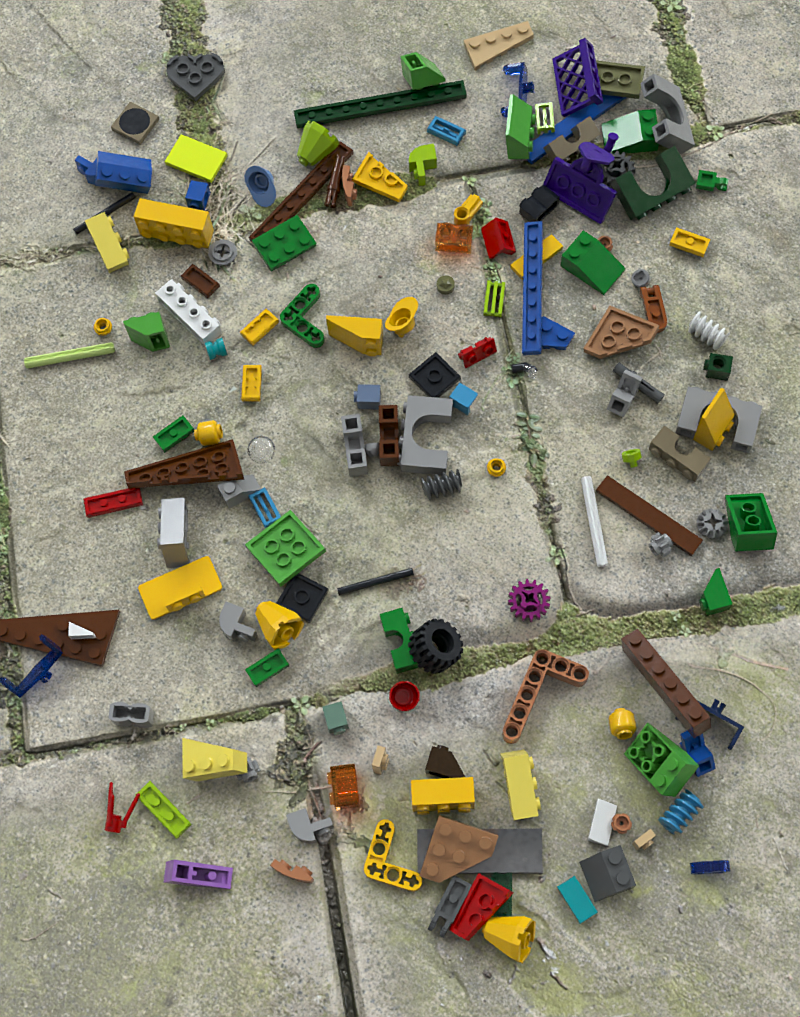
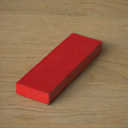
(112, 502)

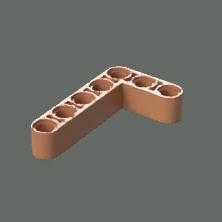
(533, 688)

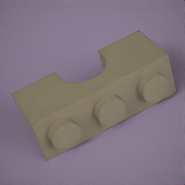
(583, 132)
(690, 465)

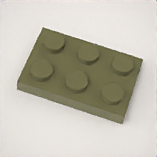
(620, 79)

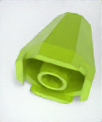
(315, 144)

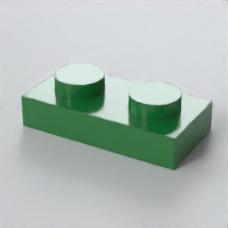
(173, 433)
(267, 667)

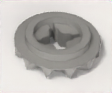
(217, 247)
(706, 528)

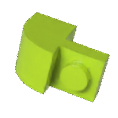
(422, 159)

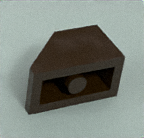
(443, 763)

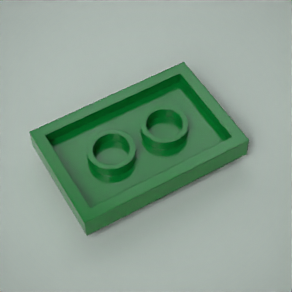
(284, 243)

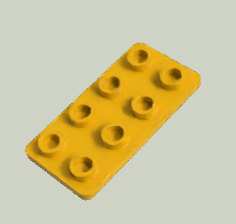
(180, 587)

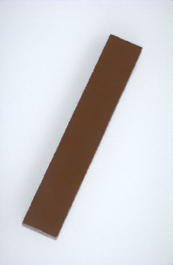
(649, 515)

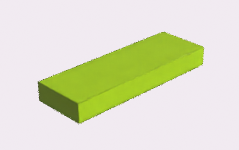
(163, 810)

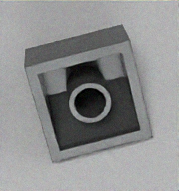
(607, 873)

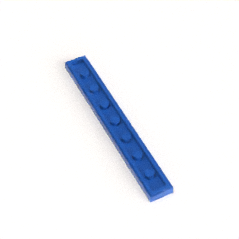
(564, 126)
(532, 288)

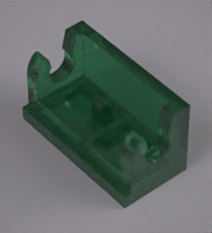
(506, 881)

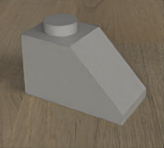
(237, 491)

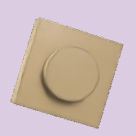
(644, 841)

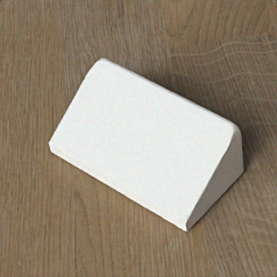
(601, 822)

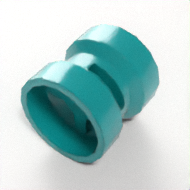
(216, 348)

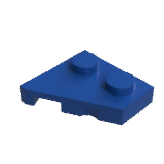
(555, 335)

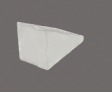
(78, 632)

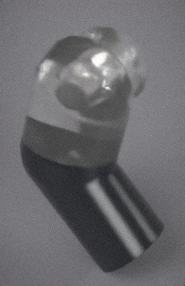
(525, 367)

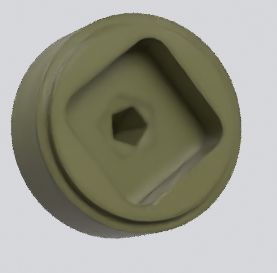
(445, 284)

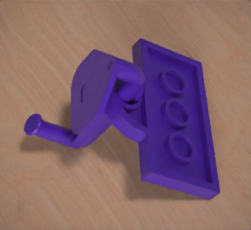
(579, 186)

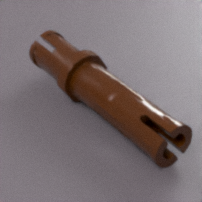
(333, 187)

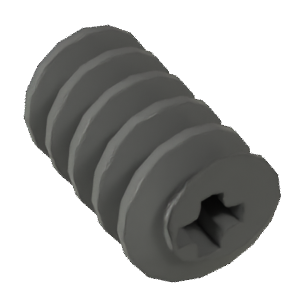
(442, 484)

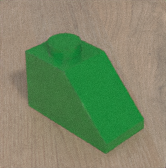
(715, 596)

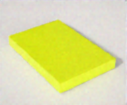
(196, 158)

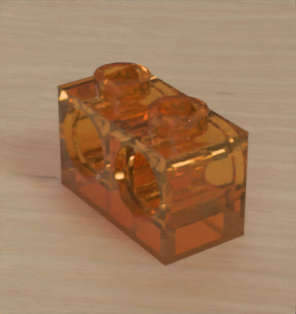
(453, 242)

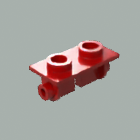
(481, 351)

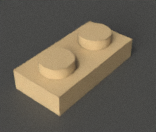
(380, 760)

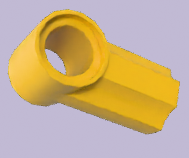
(467, 210)

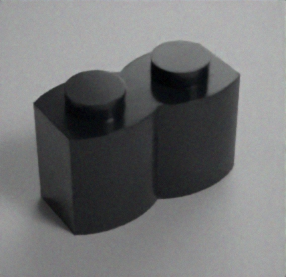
(539, 204)

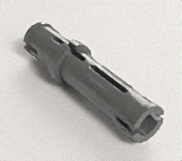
(645, 387)

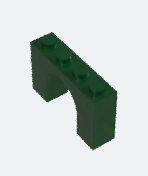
(676, 181)

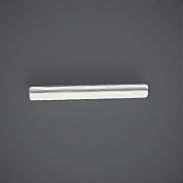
(594, 521)

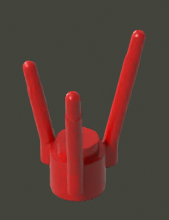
(114, 821)

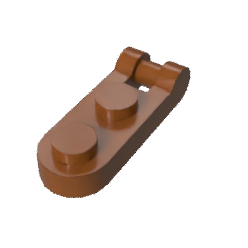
(654, 306)

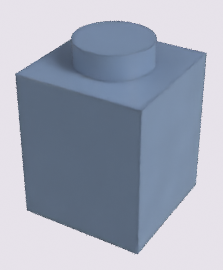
(368, 396)

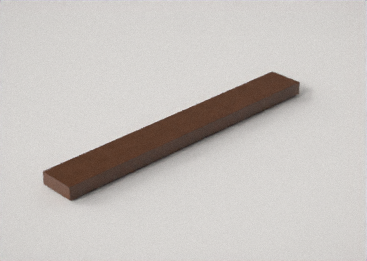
(303, 192)

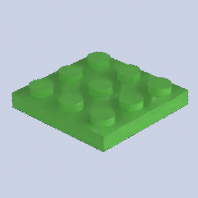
(285, 548)

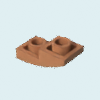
(348, 185)
(298, 874)

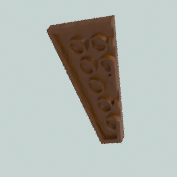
(203, 465)
(26, 632)

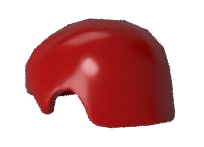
(404, 696)

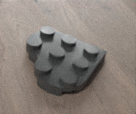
(195, 74)

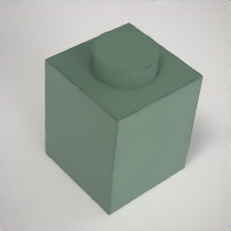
(335, 718)

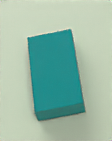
(577, 899)

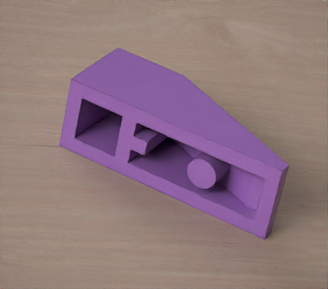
(197, 874)

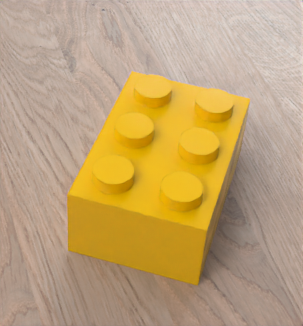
(443, 795)

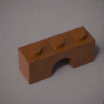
(389, 435)

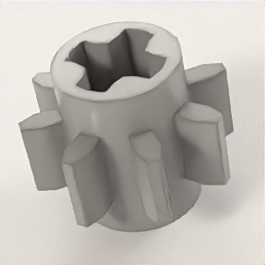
(660, 544)
(252, 769)

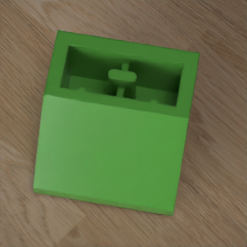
(420, 71)
(148, 331)

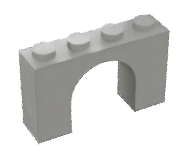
(676, 129)
(420, 411)
(745, 417)

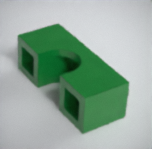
(396, 623)

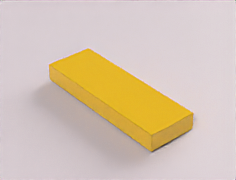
(551, 247)

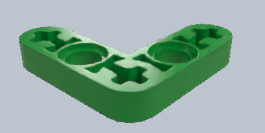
(297, 316)

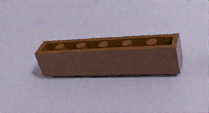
(666, 683)

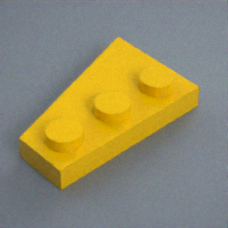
(378, 179)

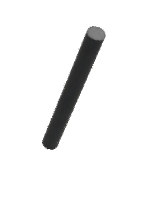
(108, 211)
(375, 581)

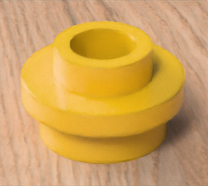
(102, 322)
(496, 462)

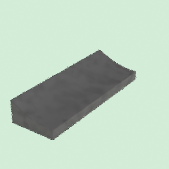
(515, 852)

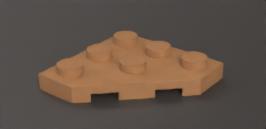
(618, 333)
(455, 849)

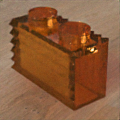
(344, 786)

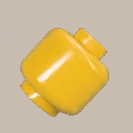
(208, 433)
(622, 723)

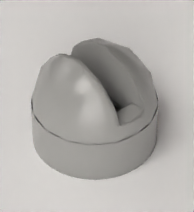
(372, 449)

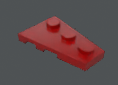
(479, 906)

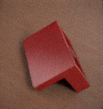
(498, 238)

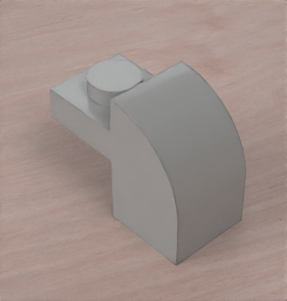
(625, 393)
(231, 623)
(304, 829)

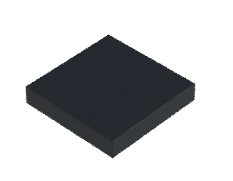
(434, 376)
(303, 596)

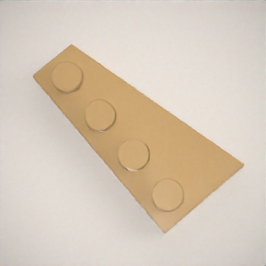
(488, 46)

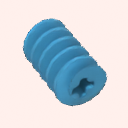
(680, 811)

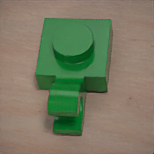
(707, 181)

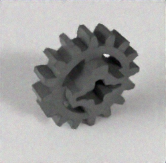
(618, 167)

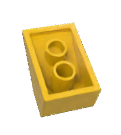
(358, 333)
(715, 422)

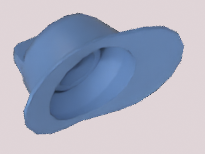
(261, 185)

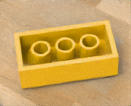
(173, 223)

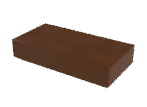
(200, 281)

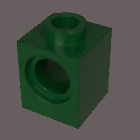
(723, 361)

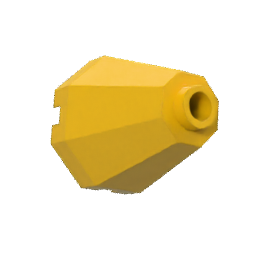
(278, 624)
(511, 935)

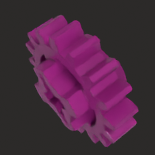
(524, 594)

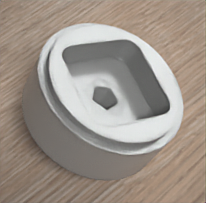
(641, 278)

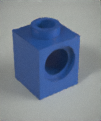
(197, 195)

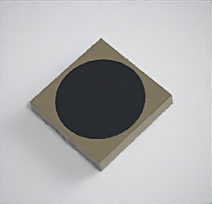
(135, 123)

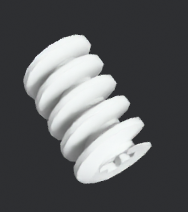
(707, 331)

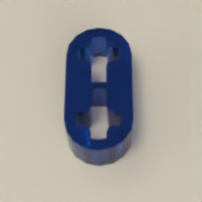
(710, 867)

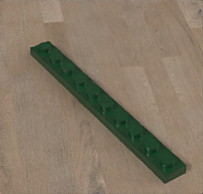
(381, 104)

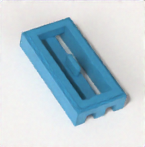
(444, 132)
(258, 494)

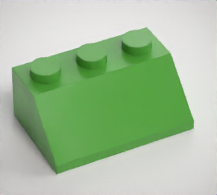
(519, 128)

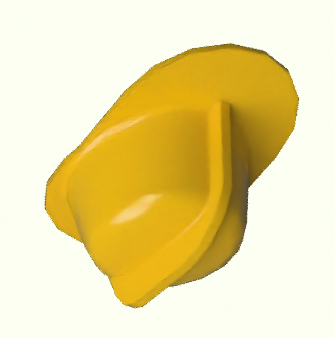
(402, 316)

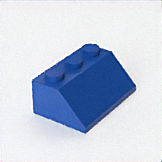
(123, 172)

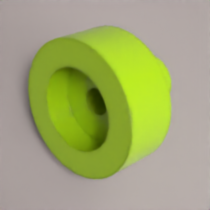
(631, 457)

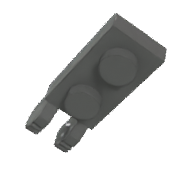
(450, 903)

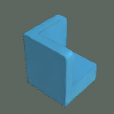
(463, 398)

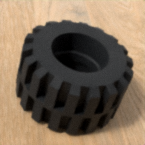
(425, 652)

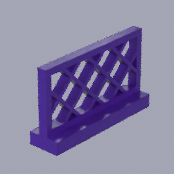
(588, 73)

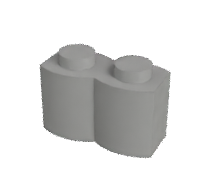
(127, 715)

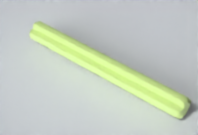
(68, 355)

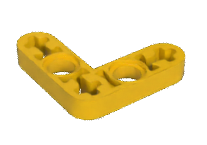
(380, 861)

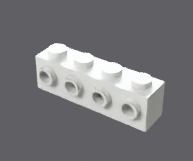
(188, 312)

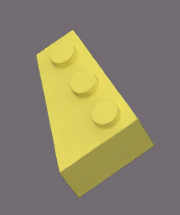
(107, 242)
(210, 761)
(520, 784)

